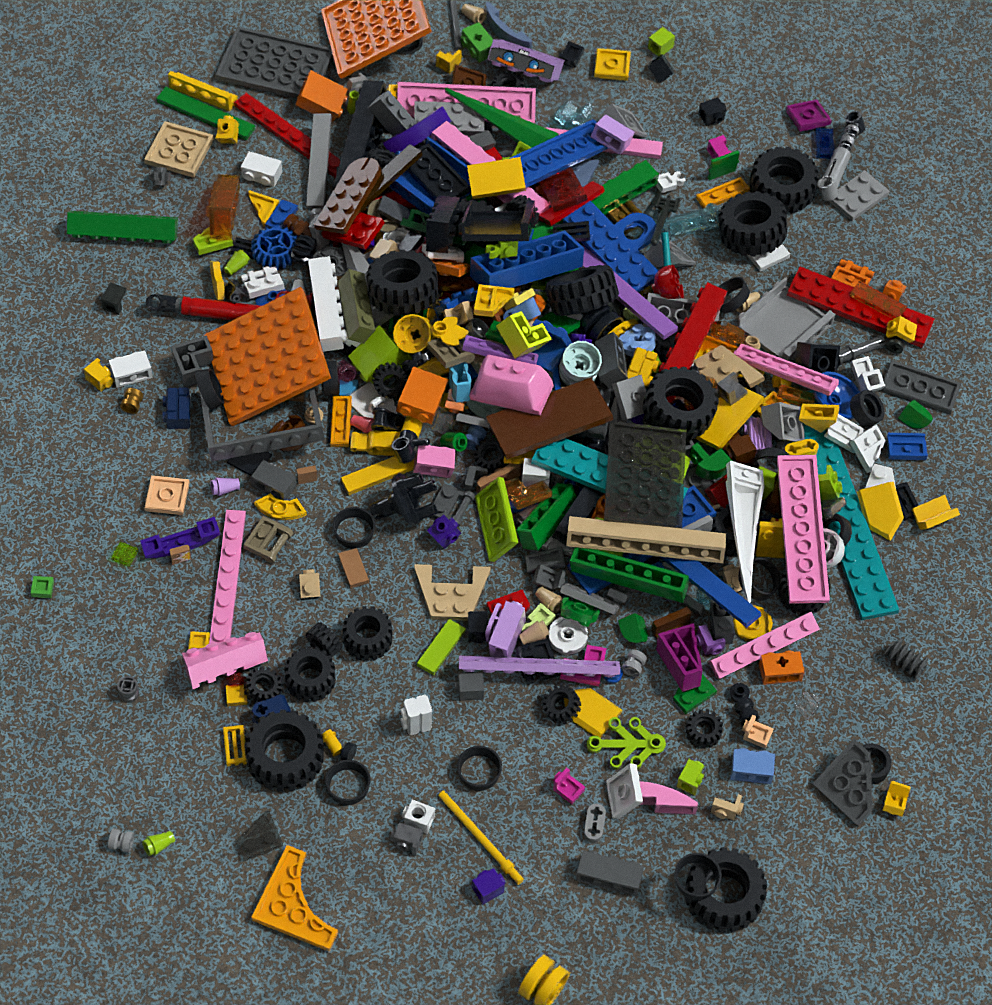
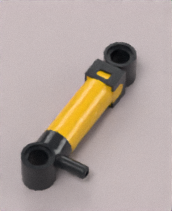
(408, 439)

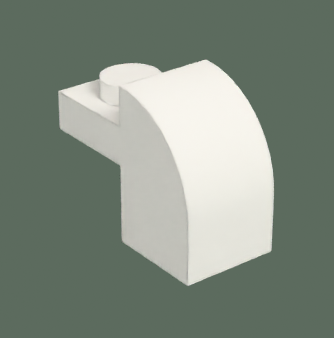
(866, 376)

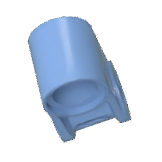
(529, 309)

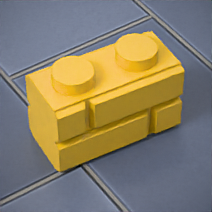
(643, 364)

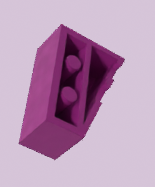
(681, 656)

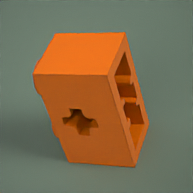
(781, 667)

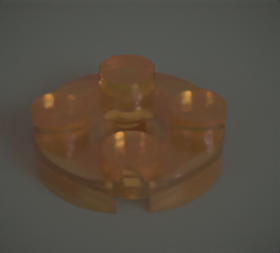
(730, 333)

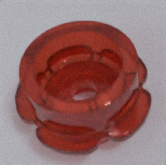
(235, 679)

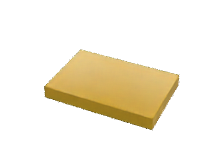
(496, 178)

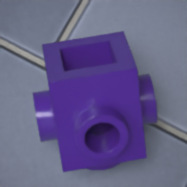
(444, 531)

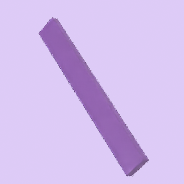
(635, 302)

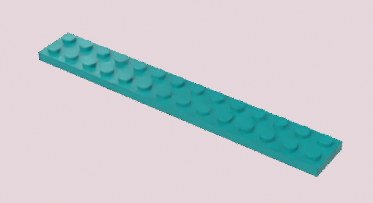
(861, 559)

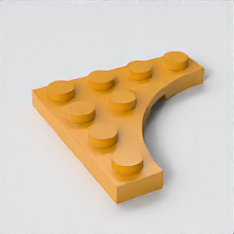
(286, 908)

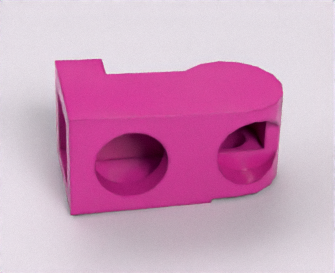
(717, 147)

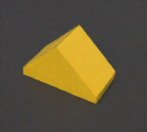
(819, 415)

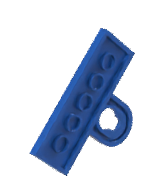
(613, 248)

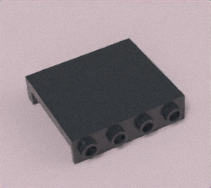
(497, 224)

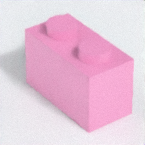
(434, 461)

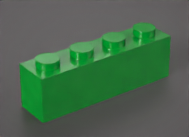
(546, 517)

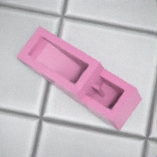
(667, 799)

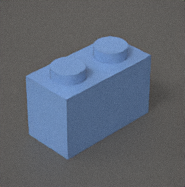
(752, 766)

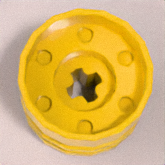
(406, 329)

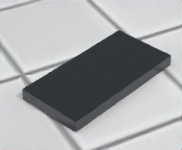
(437, 175)

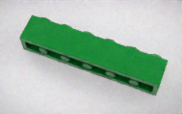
(122, 225)
(630, 573)

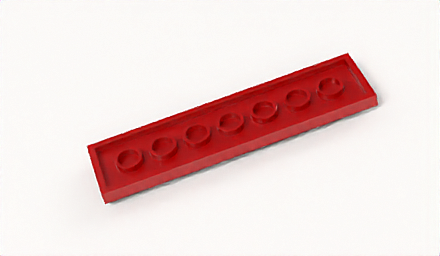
(835, 296)

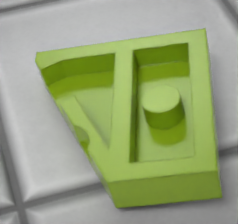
(205, 245)

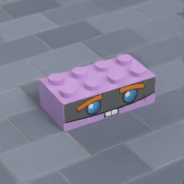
(525, 59)

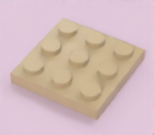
(179, 149)

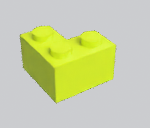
(522, 337)

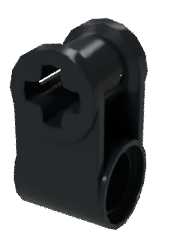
(386, 420)

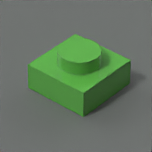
(42, 587)

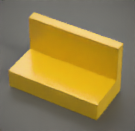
(934, 512)

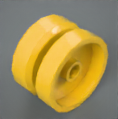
(543, 981)

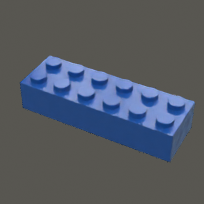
(533, 262)

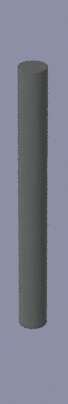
(455, 24)

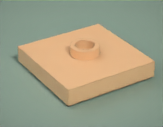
(167, 495)

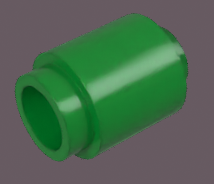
(454, 441)

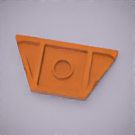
(451, 267)

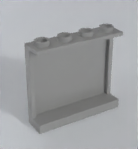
(783, 322)

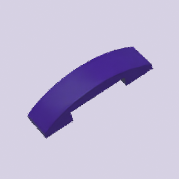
(418, 131)
(194, 537)

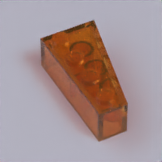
(223, 206)

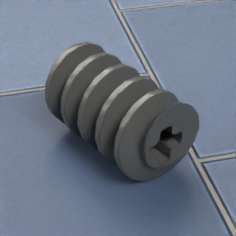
(907, 658)

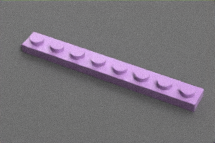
(532, 665)

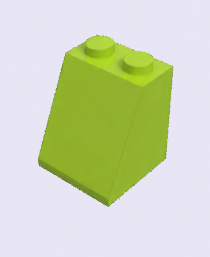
(377, 351)

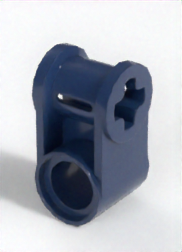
(273, 704)

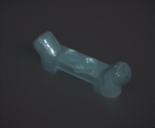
(699, 219)

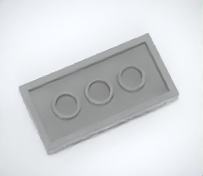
(461, 116)

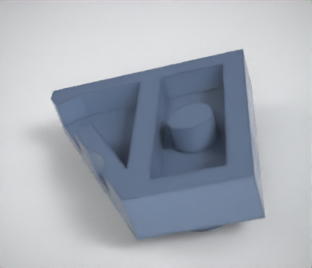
(585, 170)

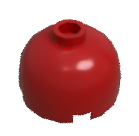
(667, 283)

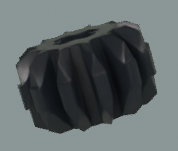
(303, 249)

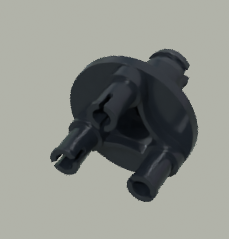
(405, 499)

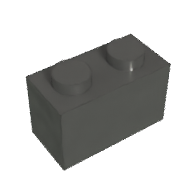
(273, 480)

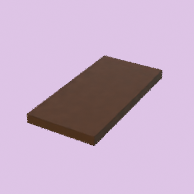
(564, 415)

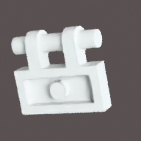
(262, 286)

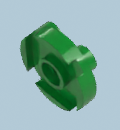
(578, 611)

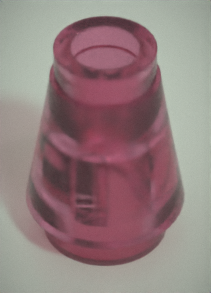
(346, 371)

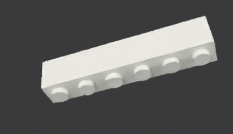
(326, 303)

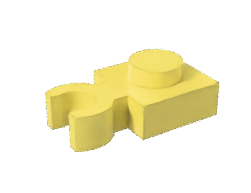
(519, 298)

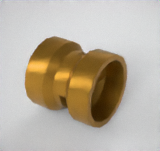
(132, 400)

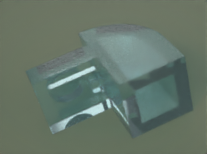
(570, 117)

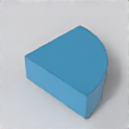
(348, 388)

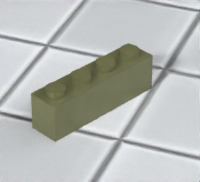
(356, 306)

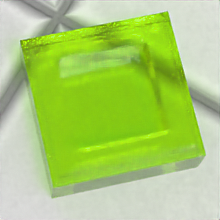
(124, 554)

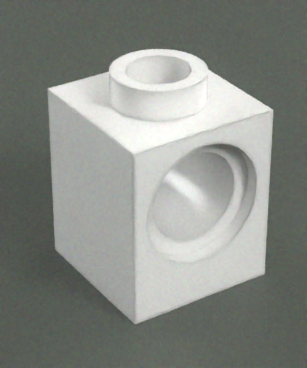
(423, 823)

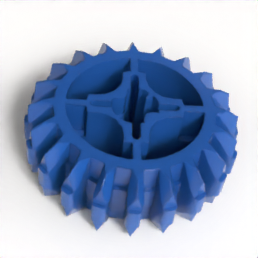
(277, 252)

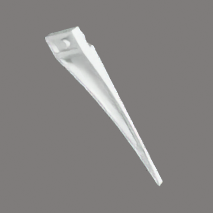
(745, 495)

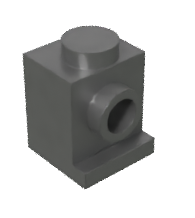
(407, 838)

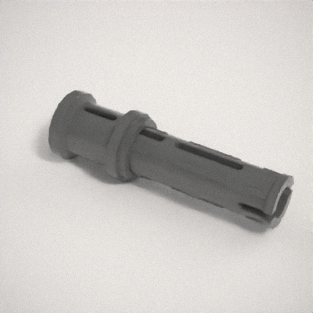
(851, 352)

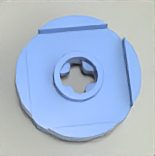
(632, 338)

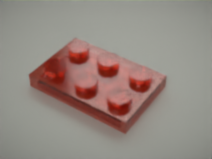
(563, 190)

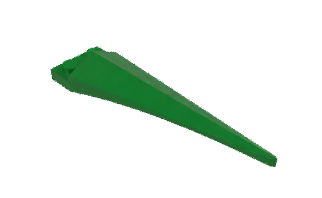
(511, 125)

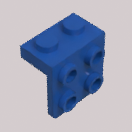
(552, 351)

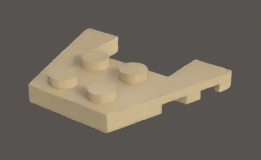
(722, 362)
(451, 599)

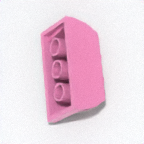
(512, 385)

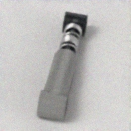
(840, 158)

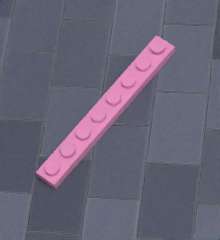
(227, 576)

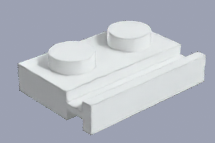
(843, 432)

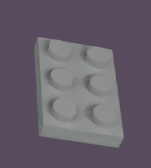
(859, 195)

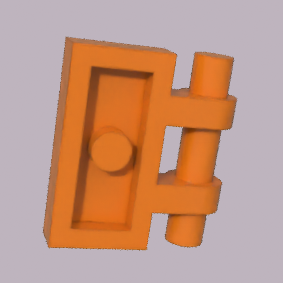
(852, 273)

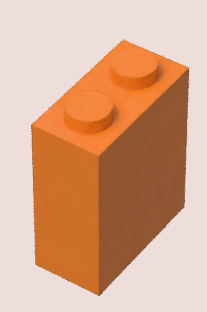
(321, 96)
(422, 395)

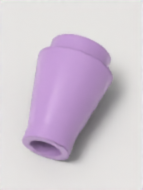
(224, 485)

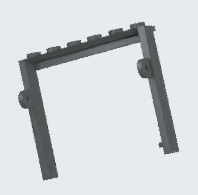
(263, 442)

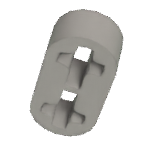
(599, 824)

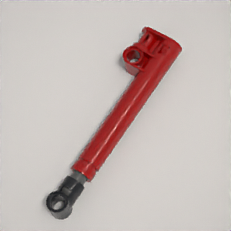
(208, 307)

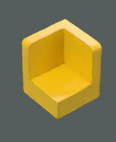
(447, 61)

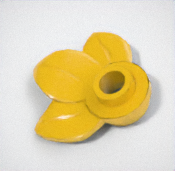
(449, 331)

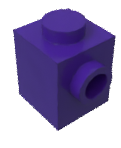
(488, 885)

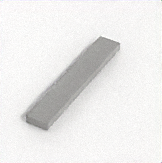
(318, 161)

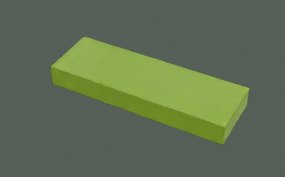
(441, 647)

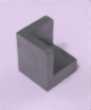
(730, 389)

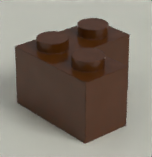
(740, 449)

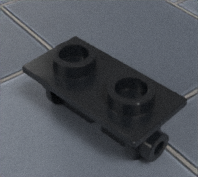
(234, 290)

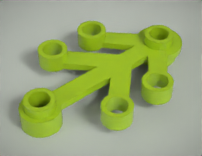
(630, 743)

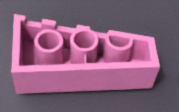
(224, 658)

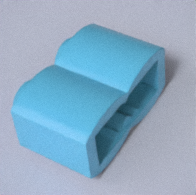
(460, 382)

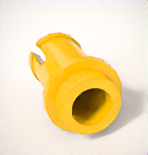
(329, 737)

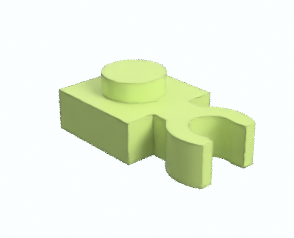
(539, 614)

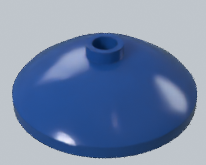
(840, 396)

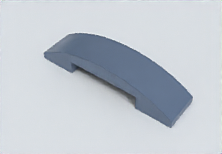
(503, 30)

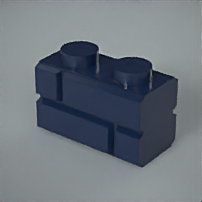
(177, 408)

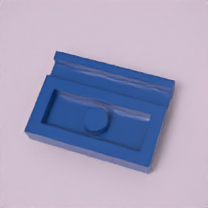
(907, 446)

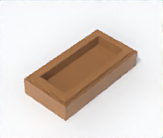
(353, 568)

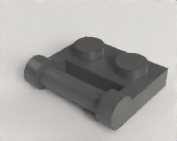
(447, 499)

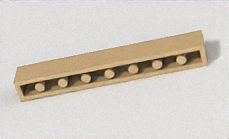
(646, 539)

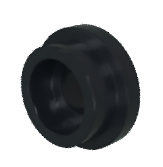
(737, 696)

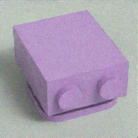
(505, 628)

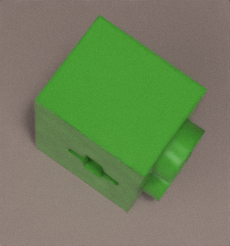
(477, 41)

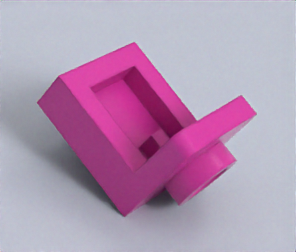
(567, 786)

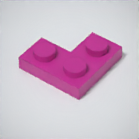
(592, 653)

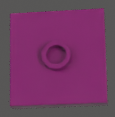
(808, 115)

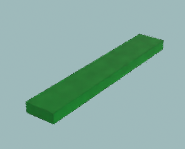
(201, 111)

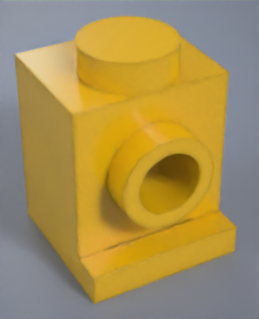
(229, 135)
(98, 375)

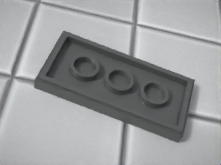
(921, 386)

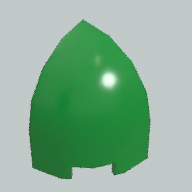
(915, 415)
(633, 628)

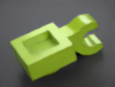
(503, 249)

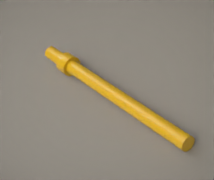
(506, 865)

